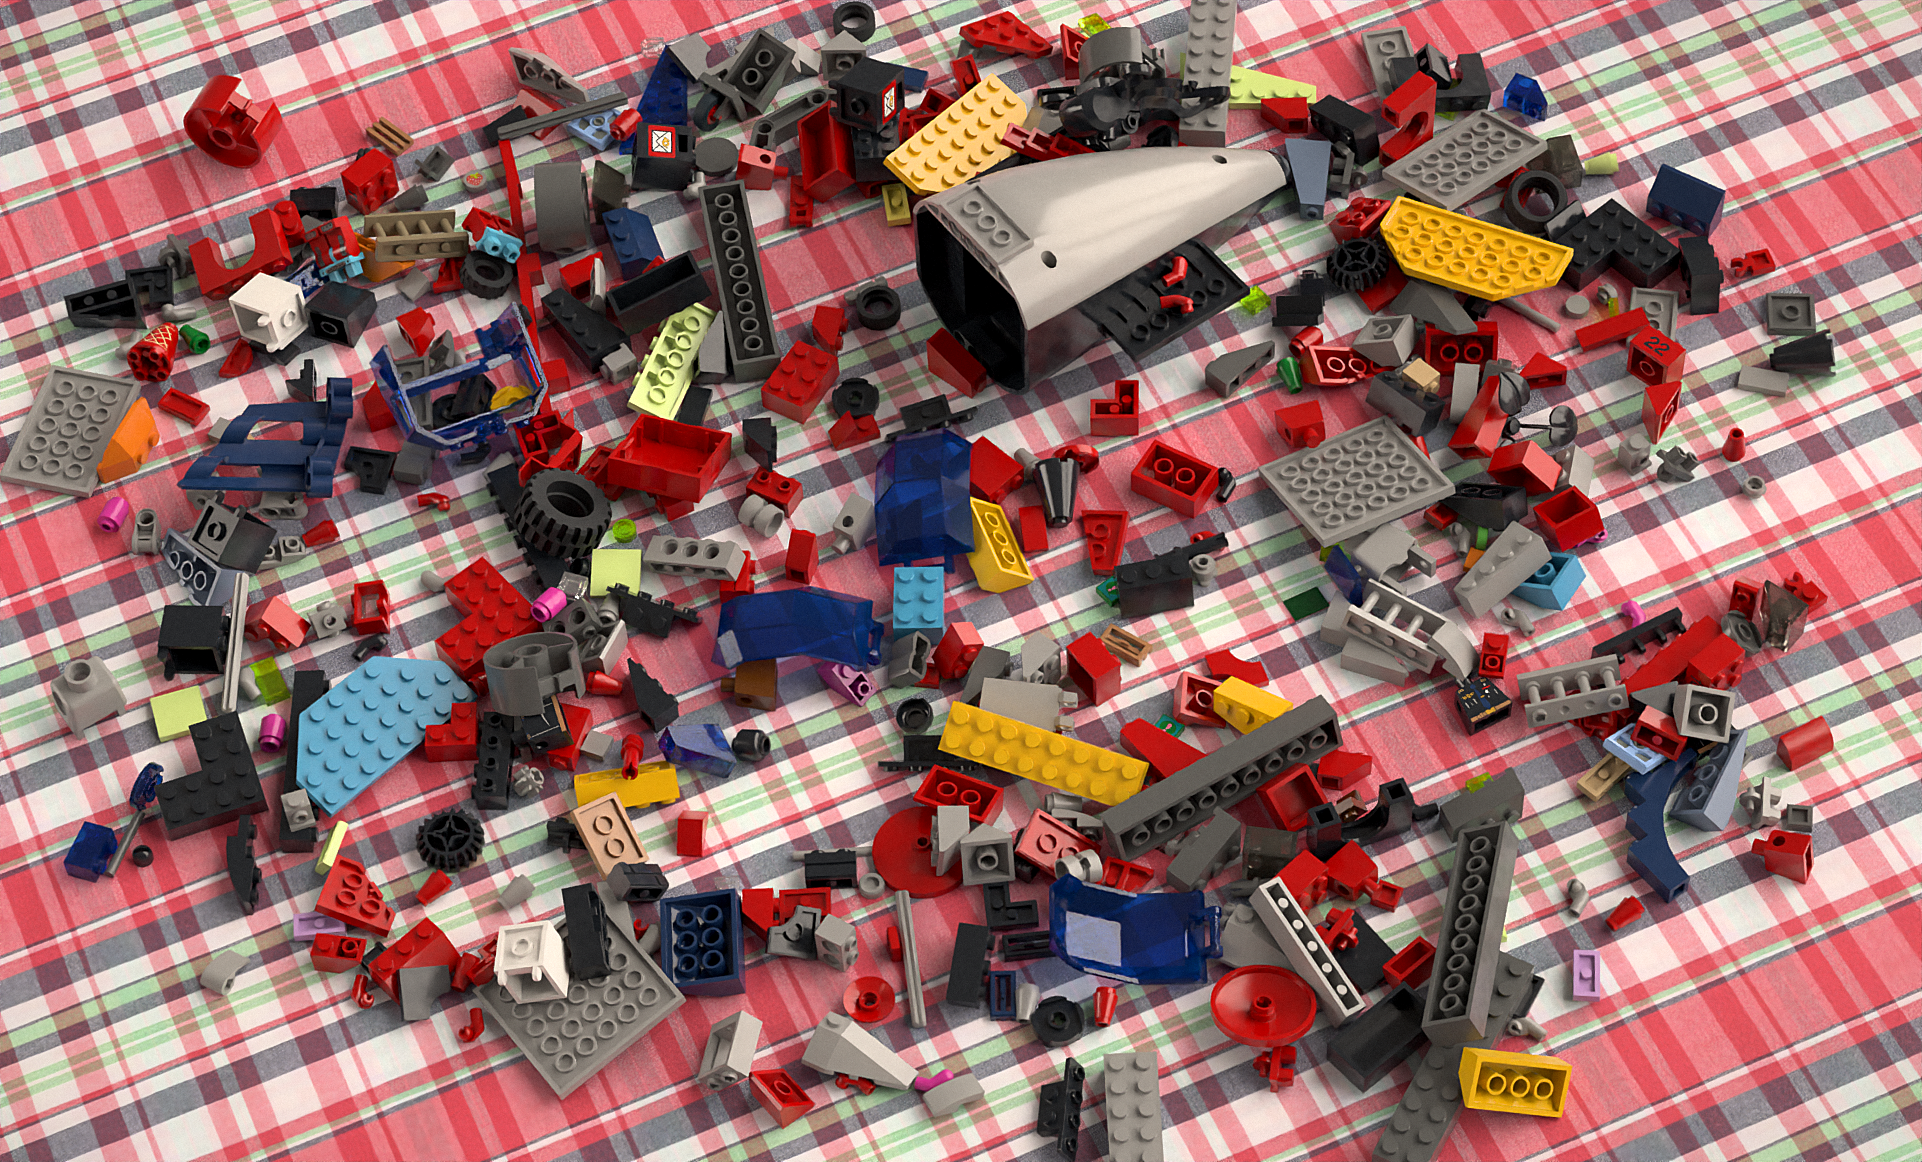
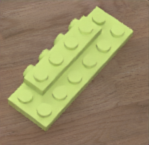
(669, 366)

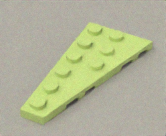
(1250, 86)

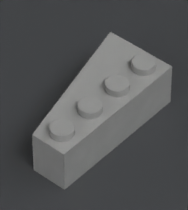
(1501, 569)

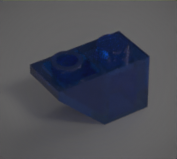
(1526, 97)

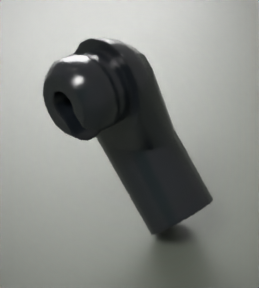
(1422, 812)

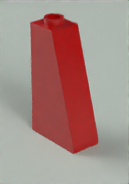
(1481, 425)
(1158, 748)

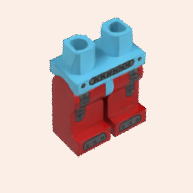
(493, 234)
(335, 249)

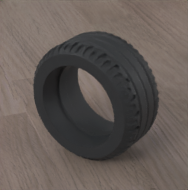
(1539, 180)

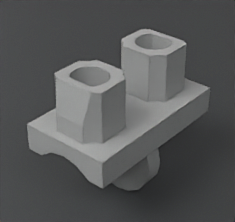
(1758, 801)

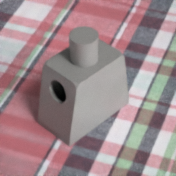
(853, 524)

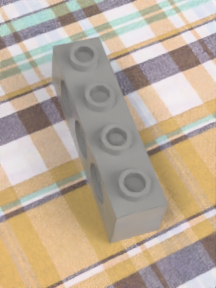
(694, 557)

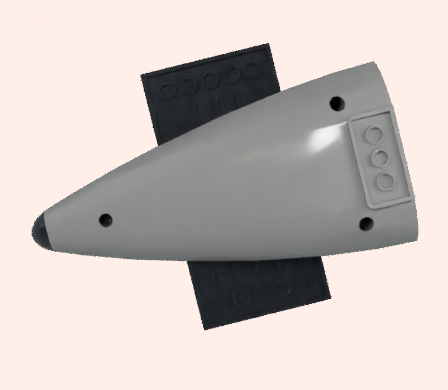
(1073, 251)

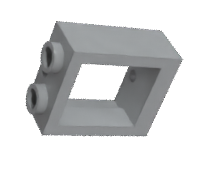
(730, 1051)

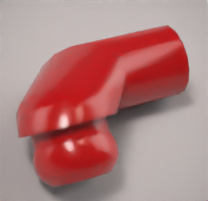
(1178, 272)
(476, 1027)
(862, 1083)

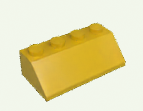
(997, 555)
(654, 783)
(1514, 1082)

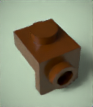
(1350, 807)

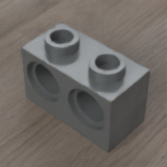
(576, 620)

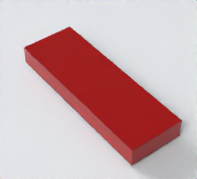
(1612, 329)

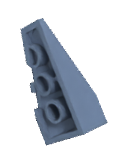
(206, 579)
(1713, 793)

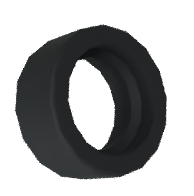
(855, 9)
(875, 294)

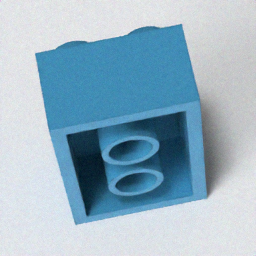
(919, 602)

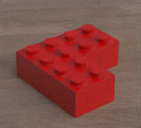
(492, 615)

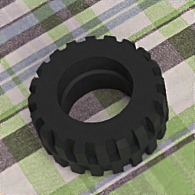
(562, 513)

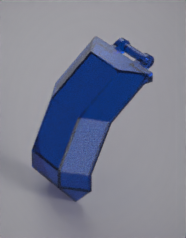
(924, 499)
(797, 623)
(1132, 934)

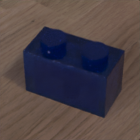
(90, 852)

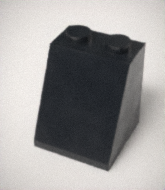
(340, 313)

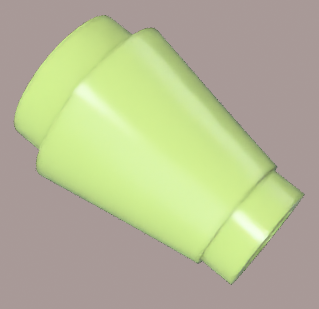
(1602, 164)

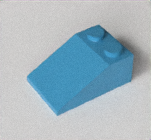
(1553, 583)

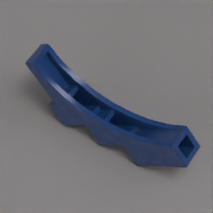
(1645, 821)

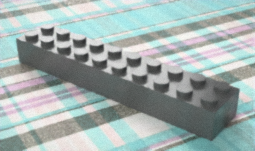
(739, 280)
(1221, 779)
(1470, 934)
(1435, 1093)

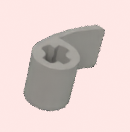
(221, 972)

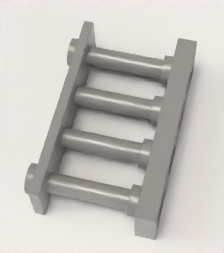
(1389, 638)
(1571, 677)

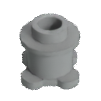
(1203, 569)

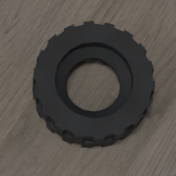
(482, 287)

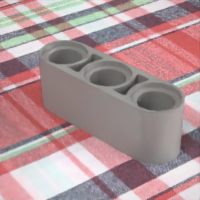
(1464, 390)

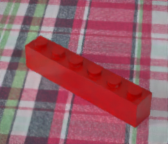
(1669, 663)

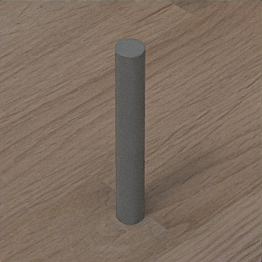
(124, 844)

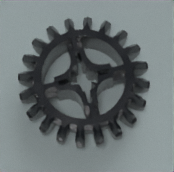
(1357, 259)
(443, 831)

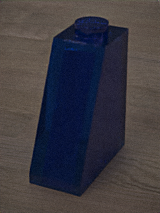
(698, 748)

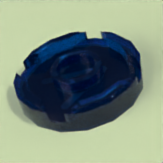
(143, 787)

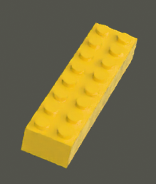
(1041, 755)

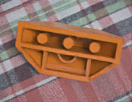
(376, 270)
(129, 444)

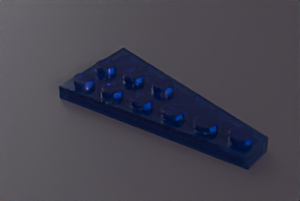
(663, 99)

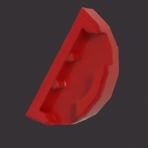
(238, 361)

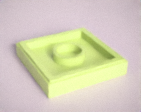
(614, 567)
(177, 711)

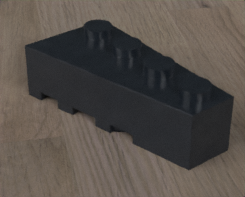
(583, 328)

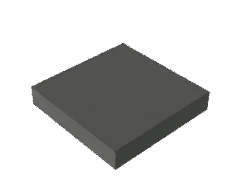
(1790, 314)

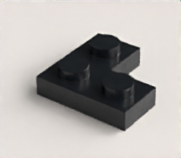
(157, 281)
(1007, 915)

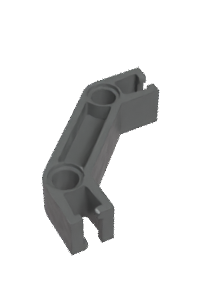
(782, 123)

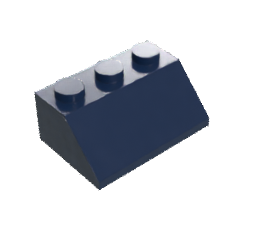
(1686, 201)
(631, 241)

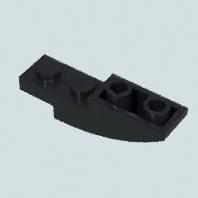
(242, 864)

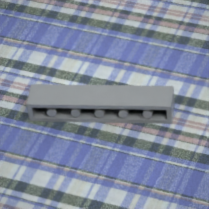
(1307, 952)

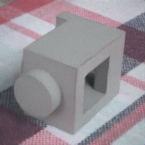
(619, 365)
(1634, 454)
(298, 810)

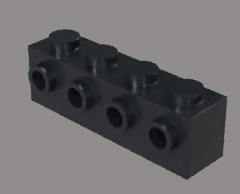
(495, 762)

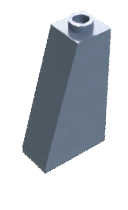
(1309, 175)

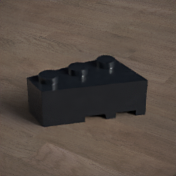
(1346, 124)
(1405, 402)
(587, 931)
(970, 965)

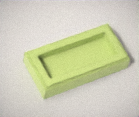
(331, 847)

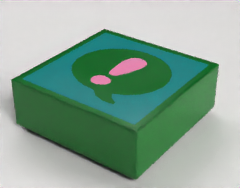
(1108, 592)
(1170, 726)

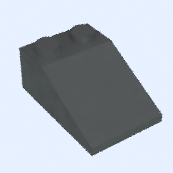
(760, 70)

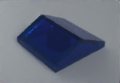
(1344, 576)

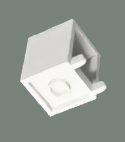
(270, 311)
(532, 962)

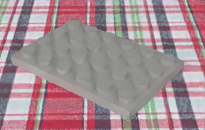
(1464, 160)
(69, 431)

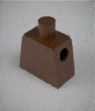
(754, 684)

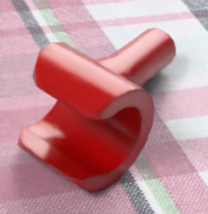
(639, 932)

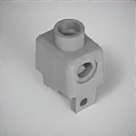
(1387, 556)
(87, 694)

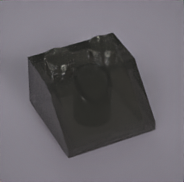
(1560, 160)
(608, 190)
(1781, 616)

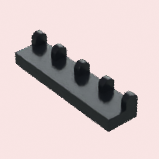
(1641, 635)

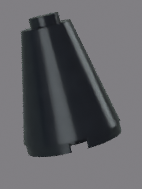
(1806, 355)
(1057, 489)

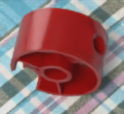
(231, 125)

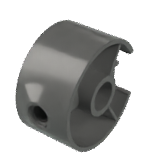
(1115, 50)
(562, 207)
(531, 669)

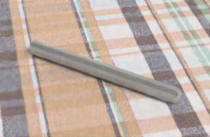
(235, 641)
(910, 959)

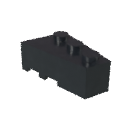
(1701, 273)
(107, 306)

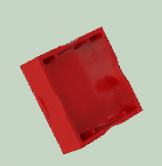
(669, 458)

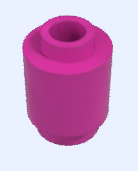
(113, 514)
(548, 604)
(271, 733)

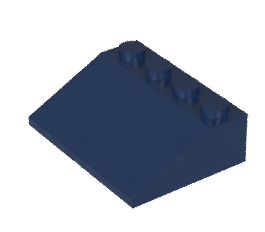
(704, 943)

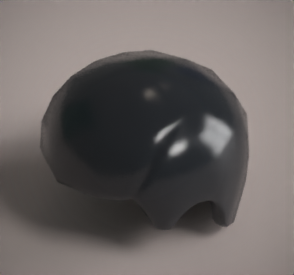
(914, 716)

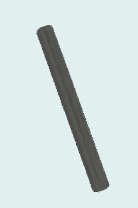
(562, 116)

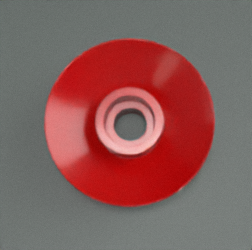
(869, 990)

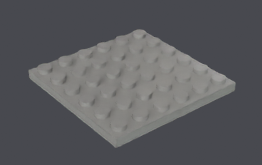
(1356, 481)
(597, 1020)

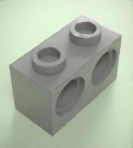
(836, 943)

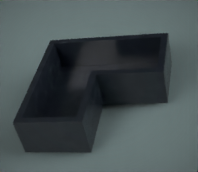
(1619, 241)
(223, 787)

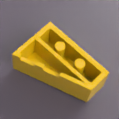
(1247, 705)

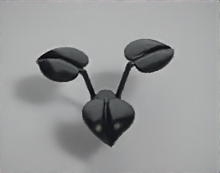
(1513, 394)

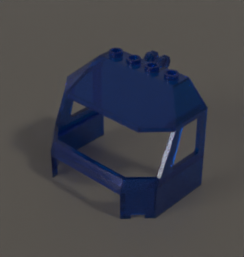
(499, 346)

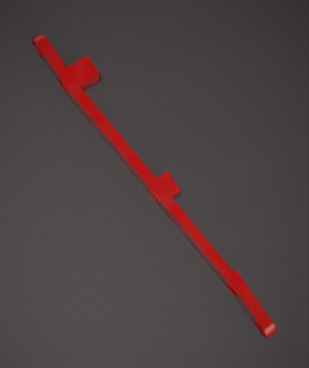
(530, 275)

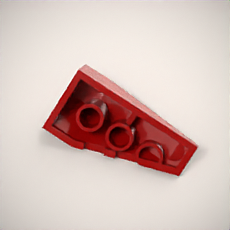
(1337, 366)

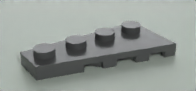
(422, 404)

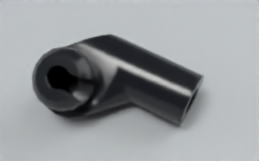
(477, 455)
(1226, 483)
(367, 644)

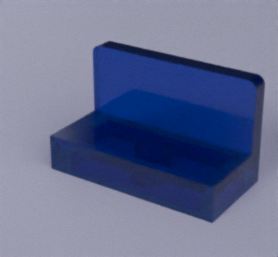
(308, 278)

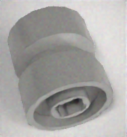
(761, 516)
(1083, 865)

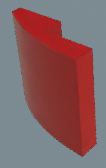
(1386, 292)
(597, 470)
(807, 897)

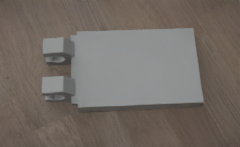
(1029, 703)

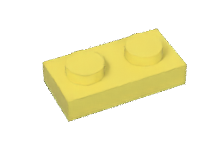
(896, 204)

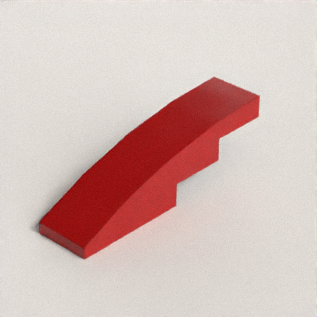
(1040, 144)

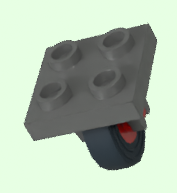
(717, 103)

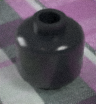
(751, 745)

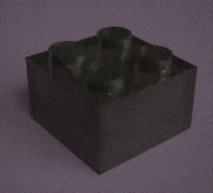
(1267, 851)

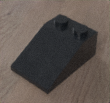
(1489, 504)

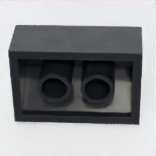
(1153, 586)

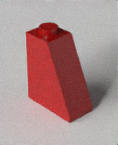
(955, 364)
(580, 724)

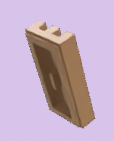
(392, 133)
(1122, 648)

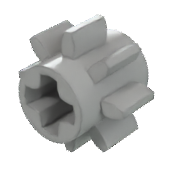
(528, 781)

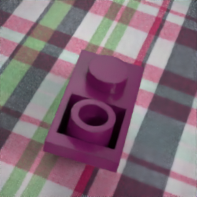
(847, 682)

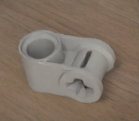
(281, 506)
(146, 536)

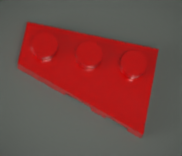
(1105, 538)

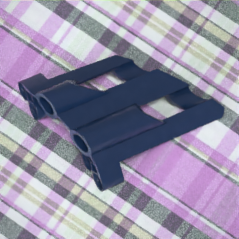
(285, 464)

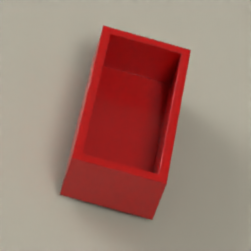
(825, 153)

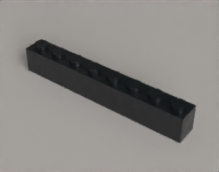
(506, 489)
(307, 689)

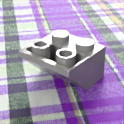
(1576, 470)
(1040, 660)
(945, 835)

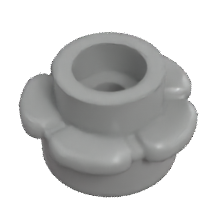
(1606, 292)
(1754, 482)

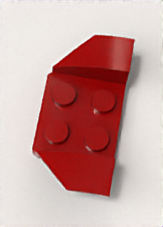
(566, 458)

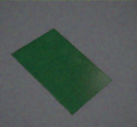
(1306, 603)

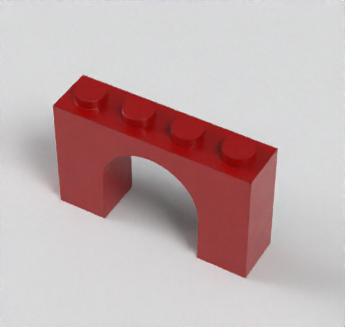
(1413, 110)
(269, 256)

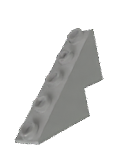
(1358, 653)

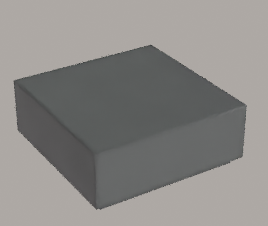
(1799, 818)

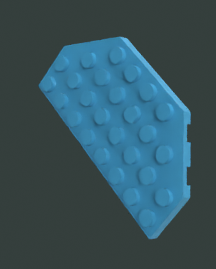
(371, 725)

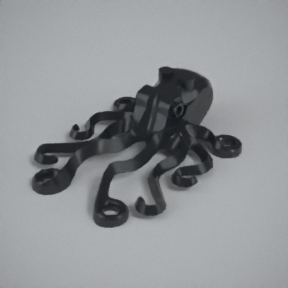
(1112, 106)

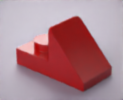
(965, 74)
(851, 432)

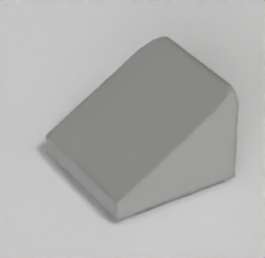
(415, 284)

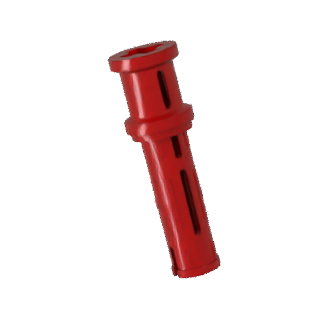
(631, 754)

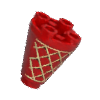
(154, 354)

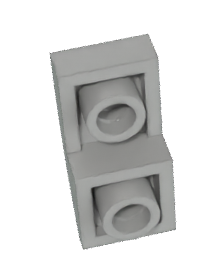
(285, 552)
(1082, 823)
(949, 1095)

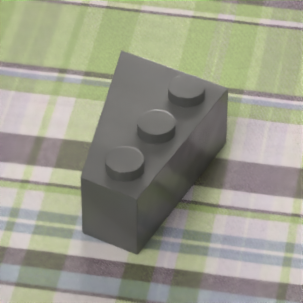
(1491, 804)
(1207, 855)

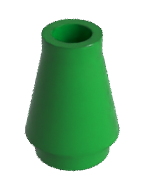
(196, 340)
(1289, 373)

